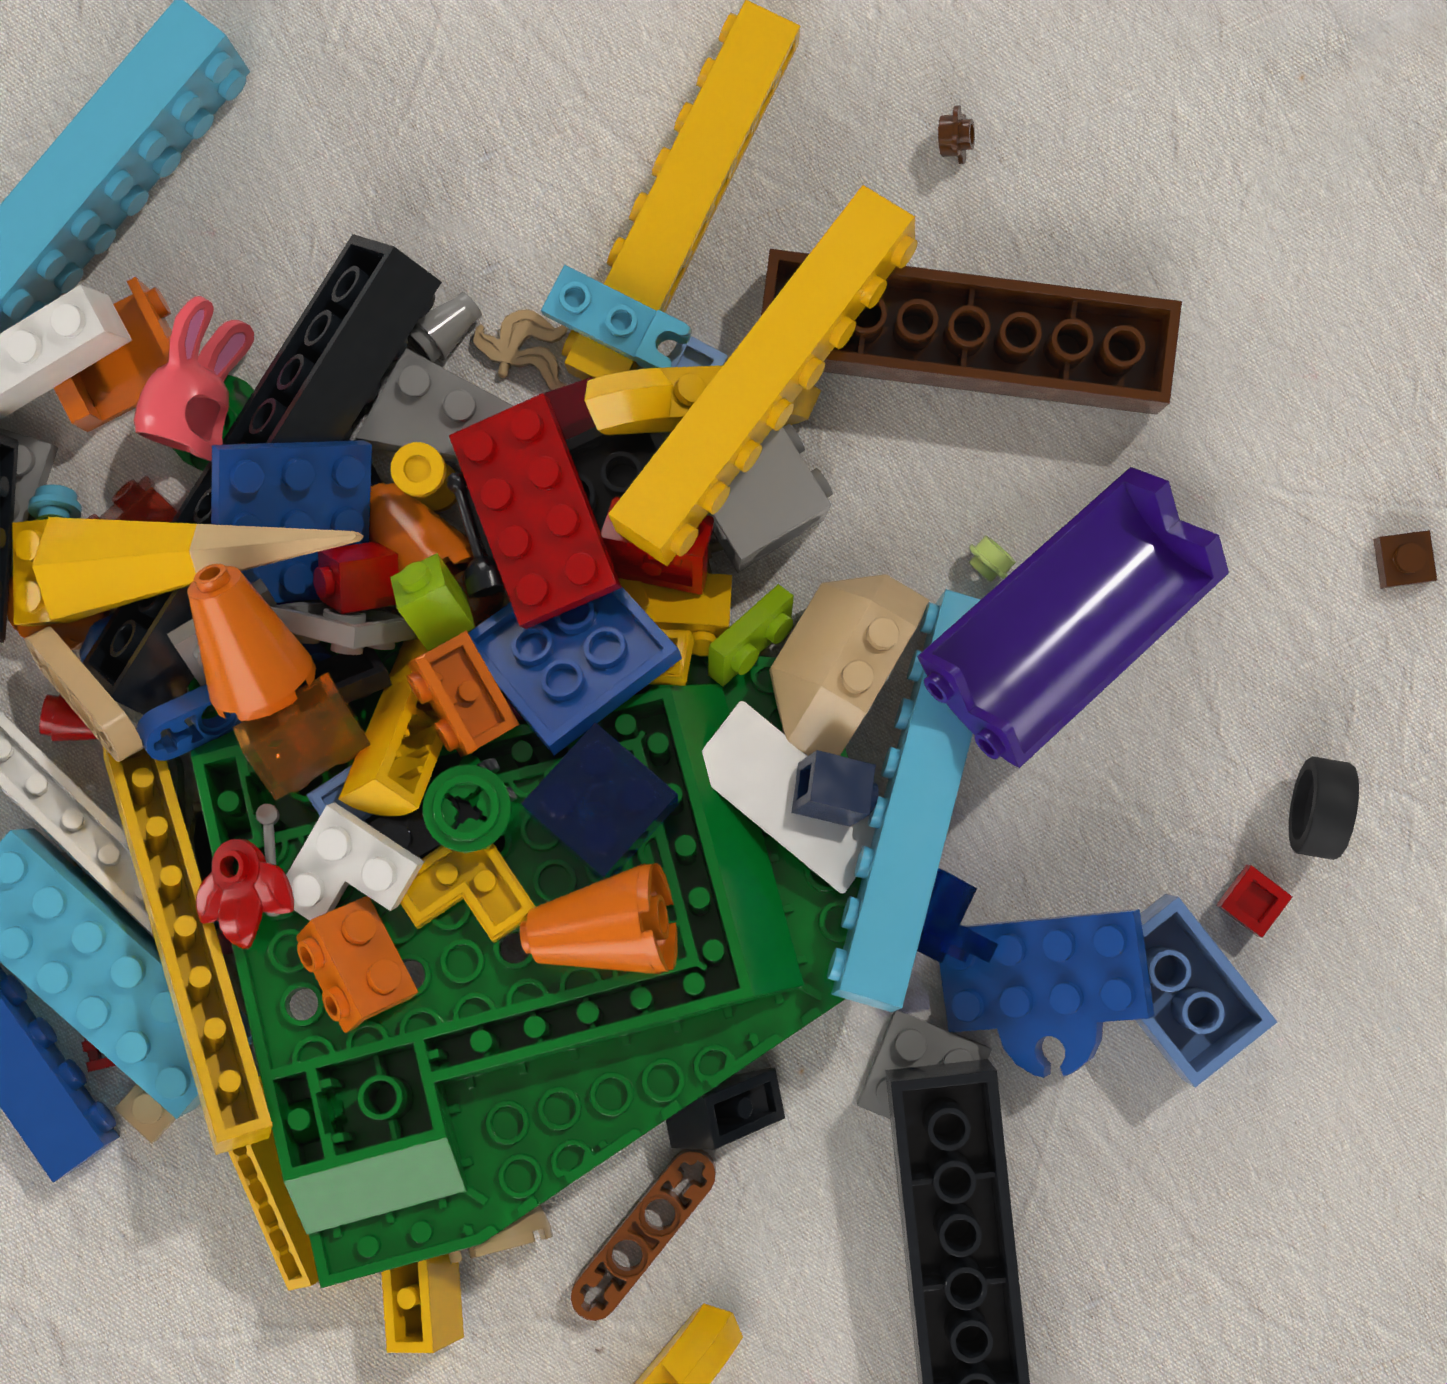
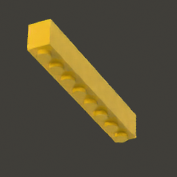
(693, 173)
(765, 376)
(189, 953)

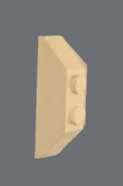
(841, 658)

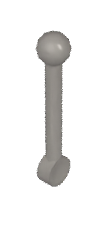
(268, 817)

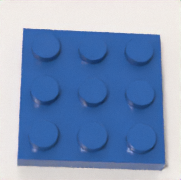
(292, 488)
(574, 664)

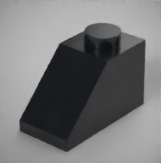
(728, 1111)

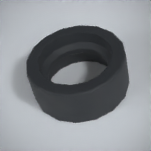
(1323, 808)

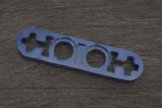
(184, 738)

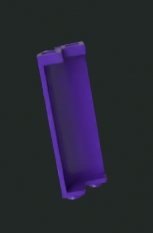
(1072, 617)

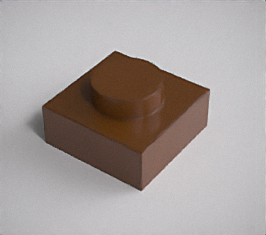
(1405, 559)

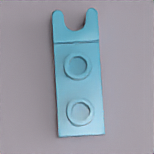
(613, 318)

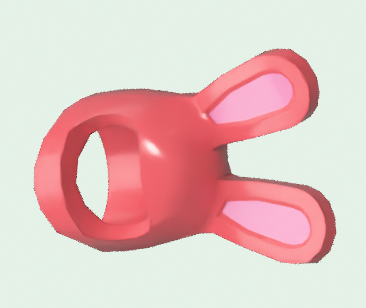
(187, 396)

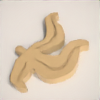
(513, 333)

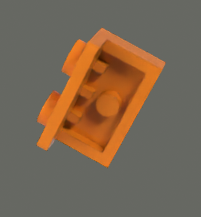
(461, 695)
(354, 963)

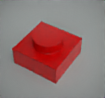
(1254, 901)

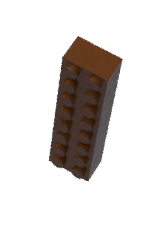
(1008, 337)

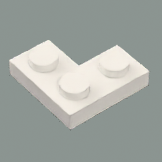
(344, 853)

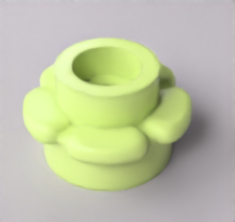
(990, 559)

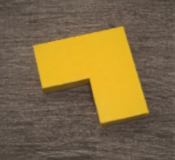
(479, 879)

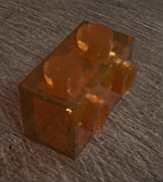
(302, 738)

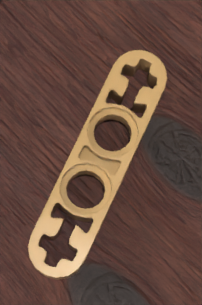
(84, 694)

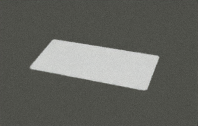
(757, 774)

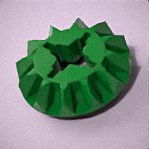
(463, 783)

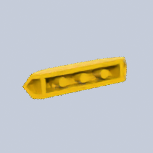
(659, 398)
(696, 1349)

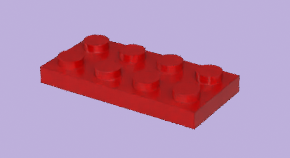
(534, 511)

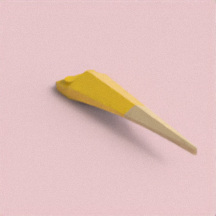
(94, 565)

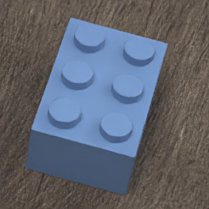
(1198, 996)

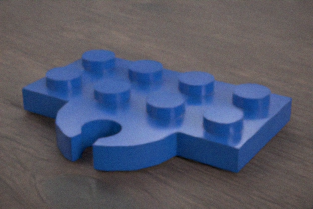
(1051, 981)

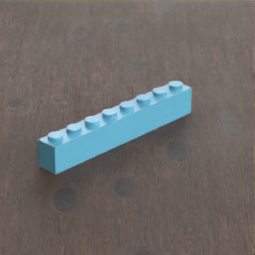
(907, 837)

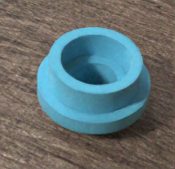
(54, 502)

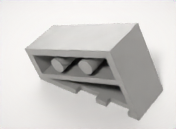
(425, 406)

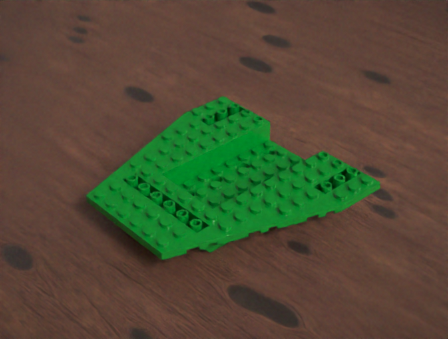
(523, 1073)

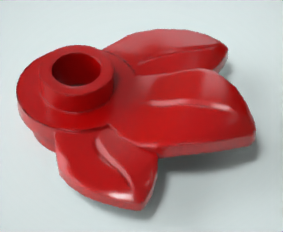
(242, 897)

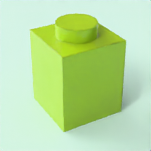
(432, 601)

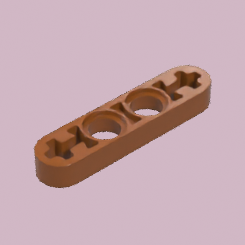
(647, 1236)

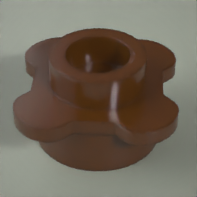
(956, 135)

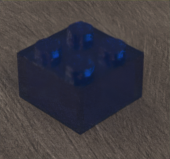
(600, 802)

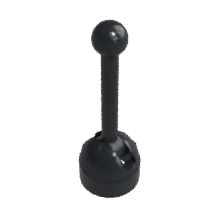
(481, 573)

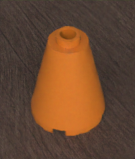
(415, 530)
(244, 646)
(607, 925)

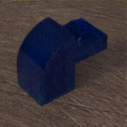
(942, 926)

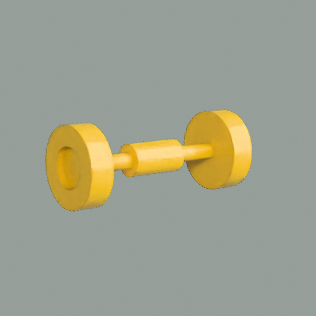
(423, 474)

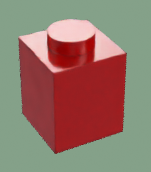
(356, 577)

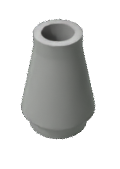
(443, 327)

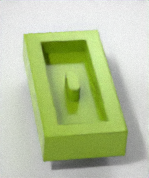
(745, 639)

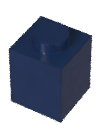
(834, 788)

